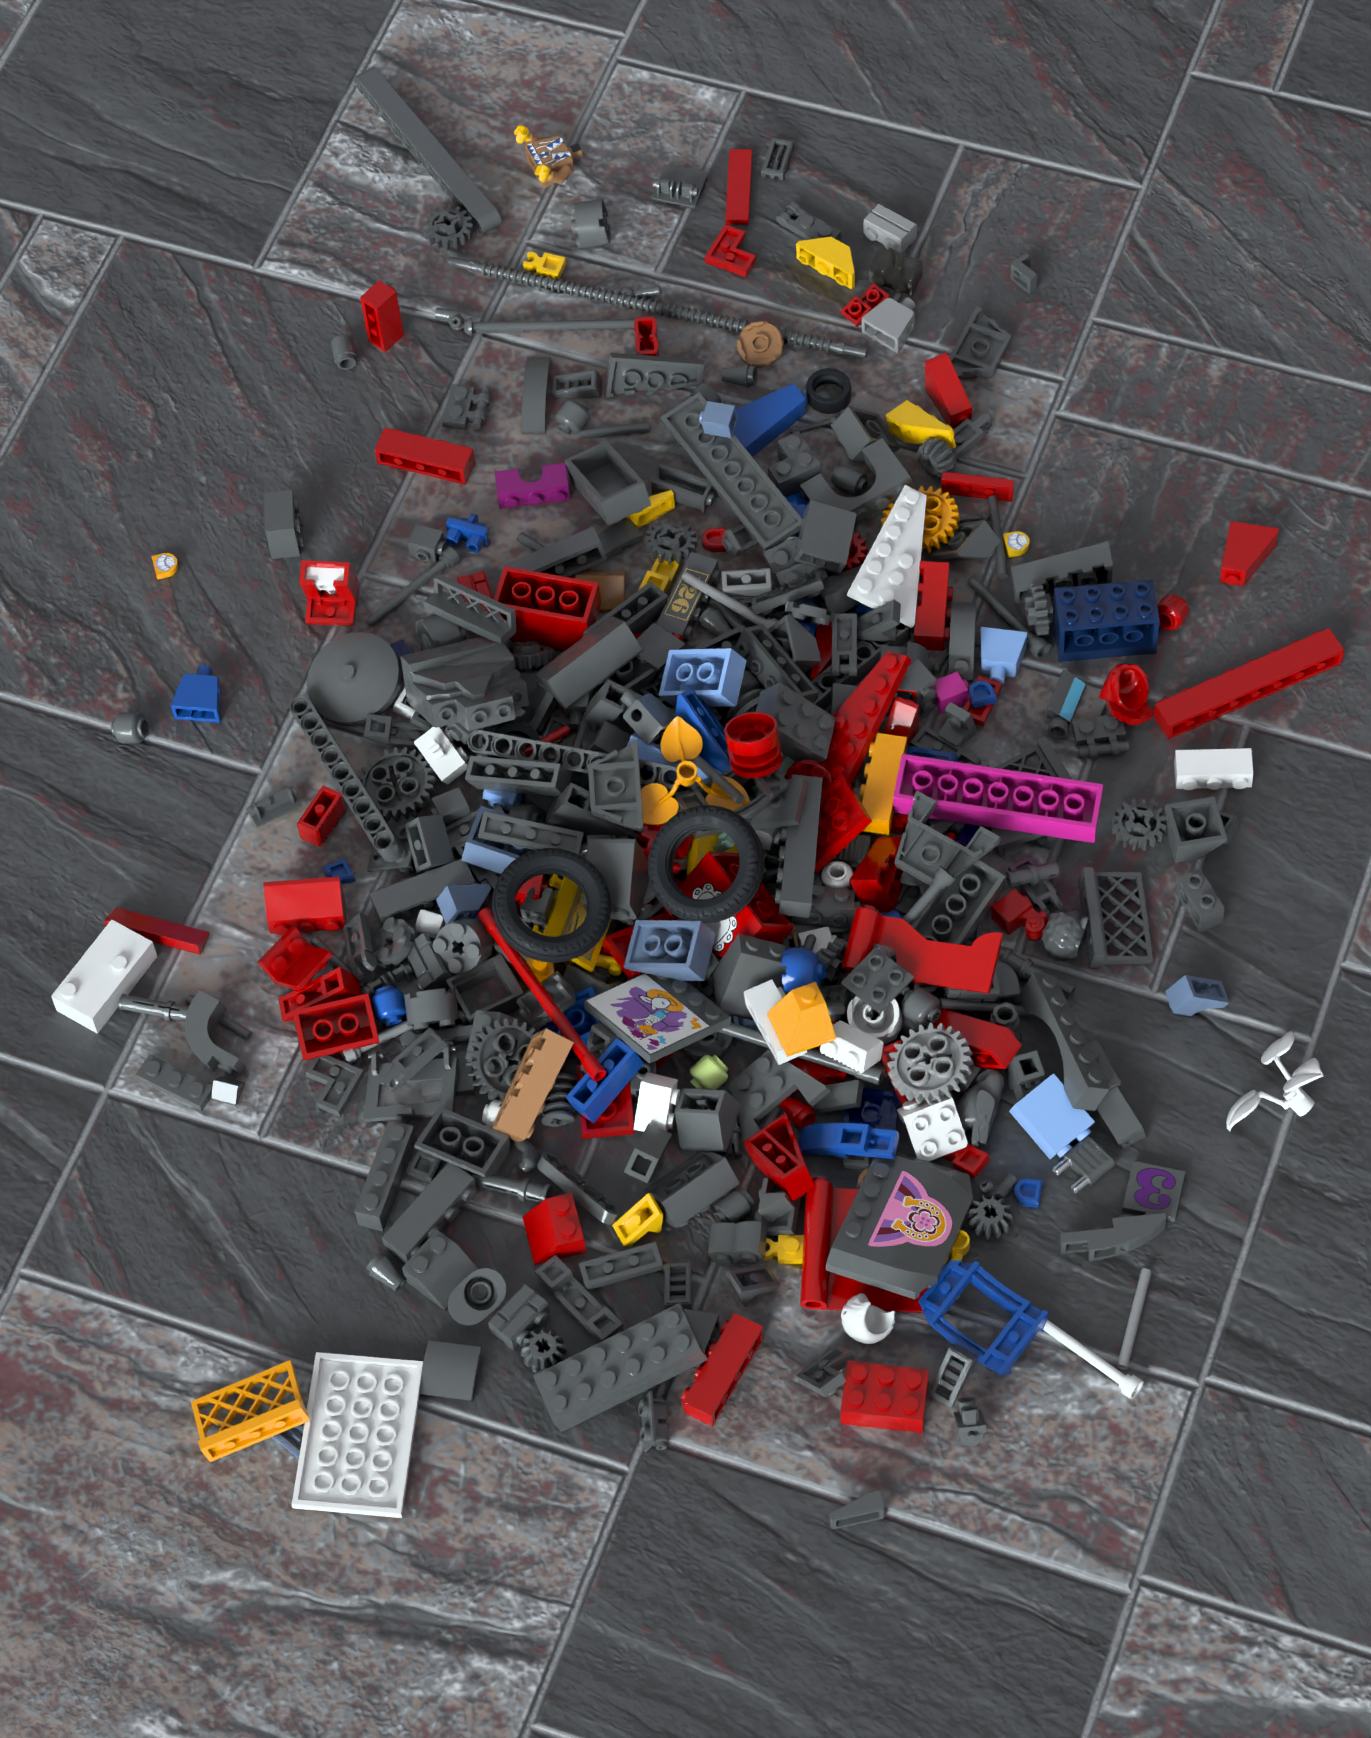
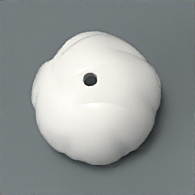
(865, 1321)

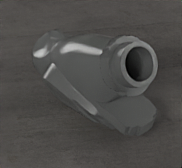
(980, 1105)

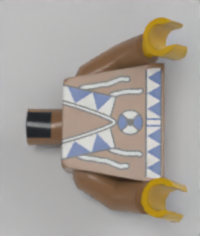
(548, 156)

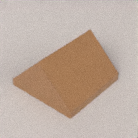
(611, 585)

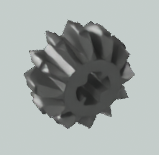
(936, 457)
(990, 1226)
(543, 1341)

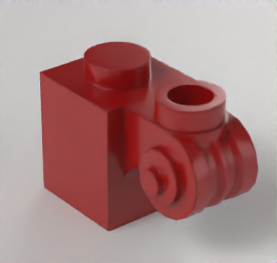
(1017, 911)

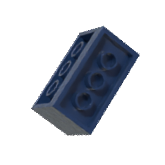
(1105, 620)

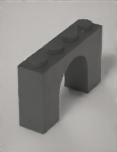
(889, 482)

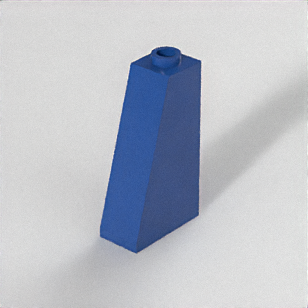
(769, 417)

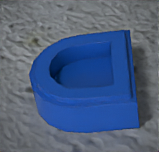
(981, 694)
(1028, 1192)

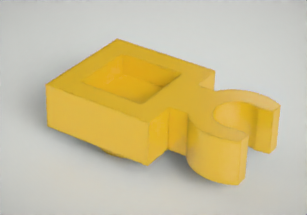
(548, 264)
(787, 1249)

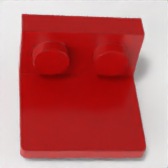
(293, 960)

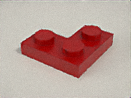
(726, 252)

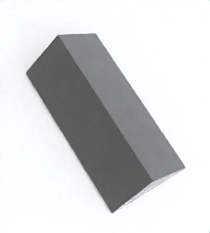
(589, 662)

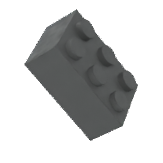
(802, 726)

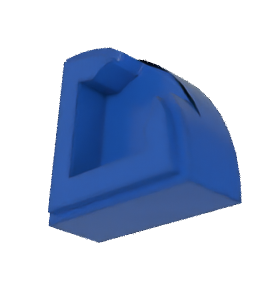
(340, 869)

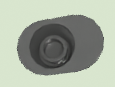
(476, 1296)

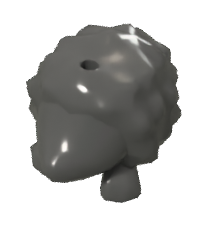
(1064, 933)

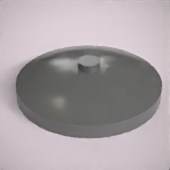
(354, 678)

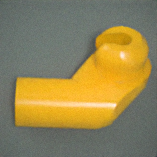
(609, 963)

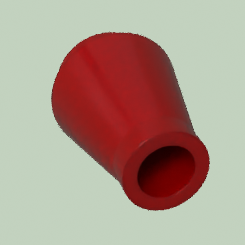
(798, 1112)

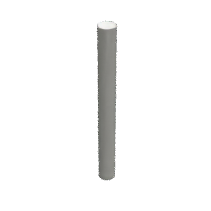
(1134, 1319)

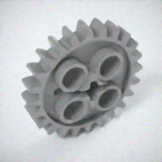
(930, 1063)

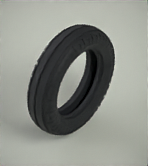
(670, 838)
(544, 947)

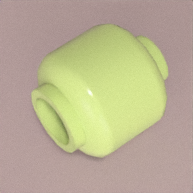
(709, 1073)

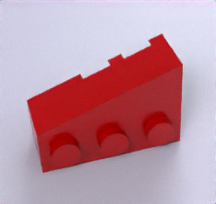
(932, 605)
(877, 876)
(990, 1043)
(780, 1158)

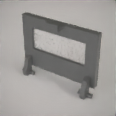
(416, 1098)

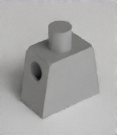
(890, 323)

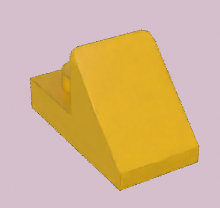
(639, 1220)

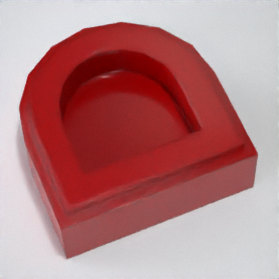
(712, 540)

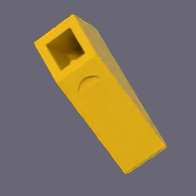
(915, 425)

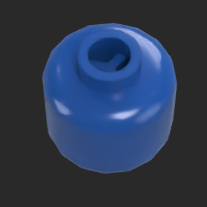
(388, 1005)

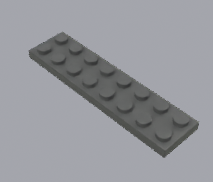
(734, 475)

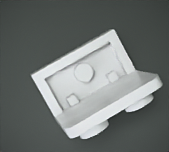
(933, 1128)

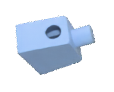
(1001, 652)

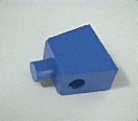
(198, 697)

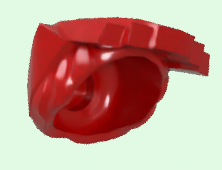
(1127, 694)

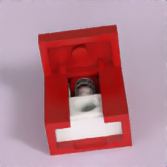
(330, 592)

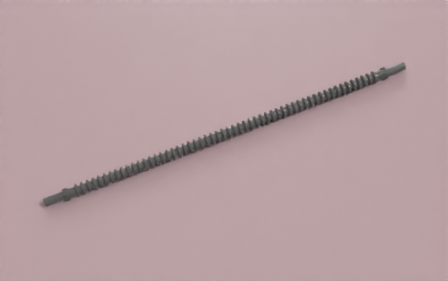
(474, 266)

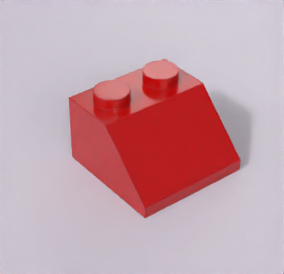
(554, 1229)

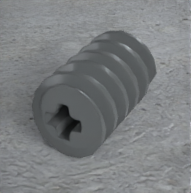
(557, 1108)

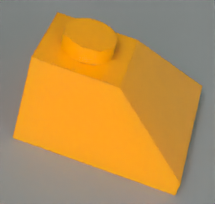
(802, 1020)

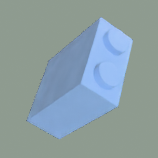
(1051, 1118)

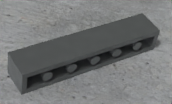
(799, 855)

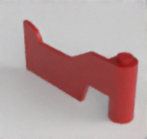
(927, 960)

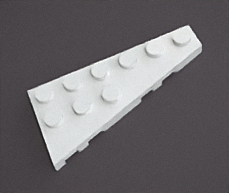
(894, 559)

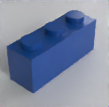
(593, 1097)

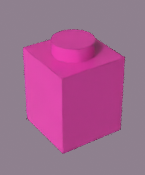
(951, 689)

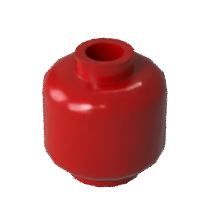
(1172, 612)

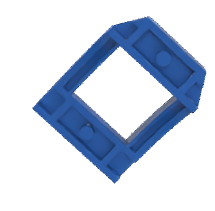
(1013, 1338)

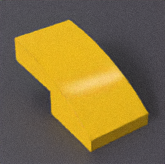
(662, 575)

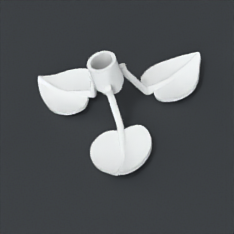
(1294, 1095)

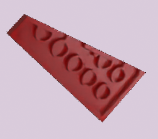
(862, 716)

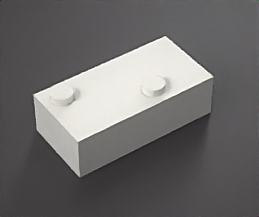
(103, 974)

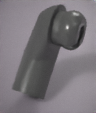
(530, 1156)

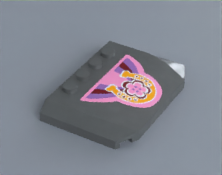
(902, 1225)

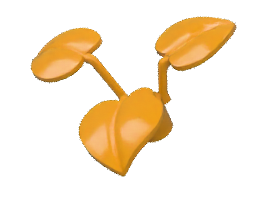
(682, 743)

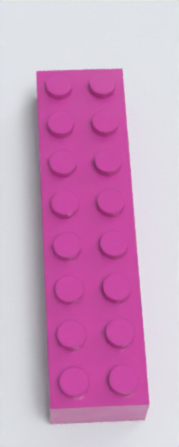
(1001, 798)

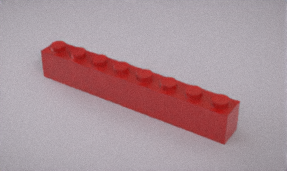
(1248, 683)

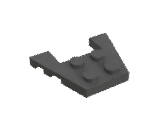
(925, 849)
(766, 1085)

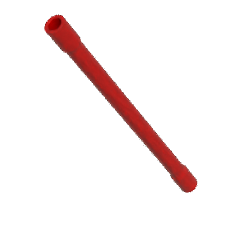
(587, 1059)

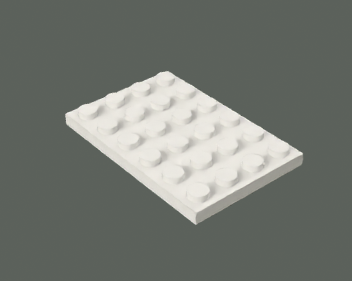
(358, 1435)

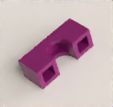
(549, 488)

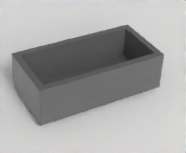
(607, 482)

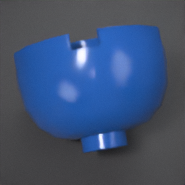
(801, 968)

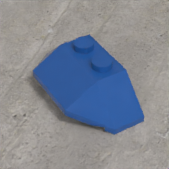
(700, 717)

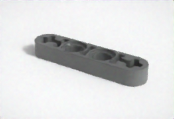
(582, 1190)

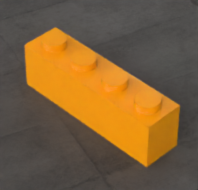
(881, 781)

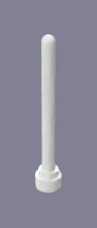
(1129, 1384)

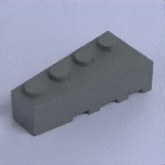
(1073, 568)

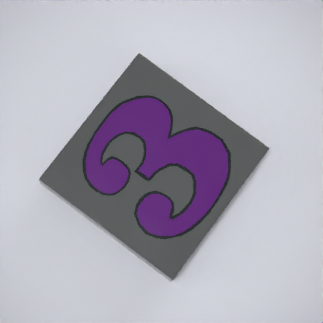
(1153, 1190)

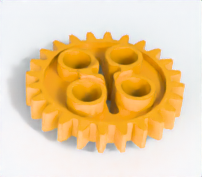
(939, 520)

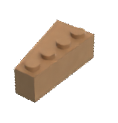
(531, 1084)

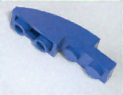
(848, 1139)

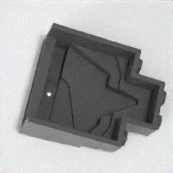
(464, 684)

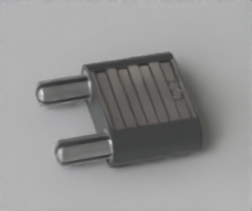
(1087, 1161)

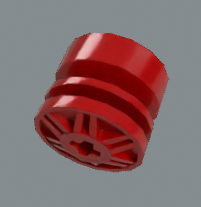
(753, 744)

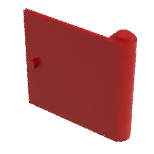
(825, 1290)

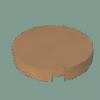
(760, 344)

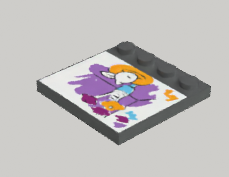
(657, 1014)

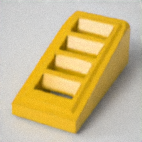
(656, 509)

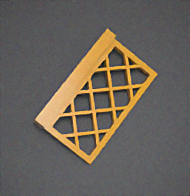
(253, 1427)

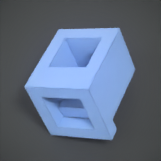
(502, 798)

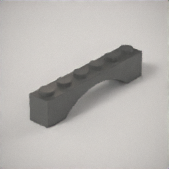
(1082, 1076)

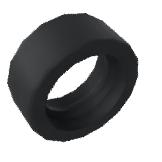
(828, 376)

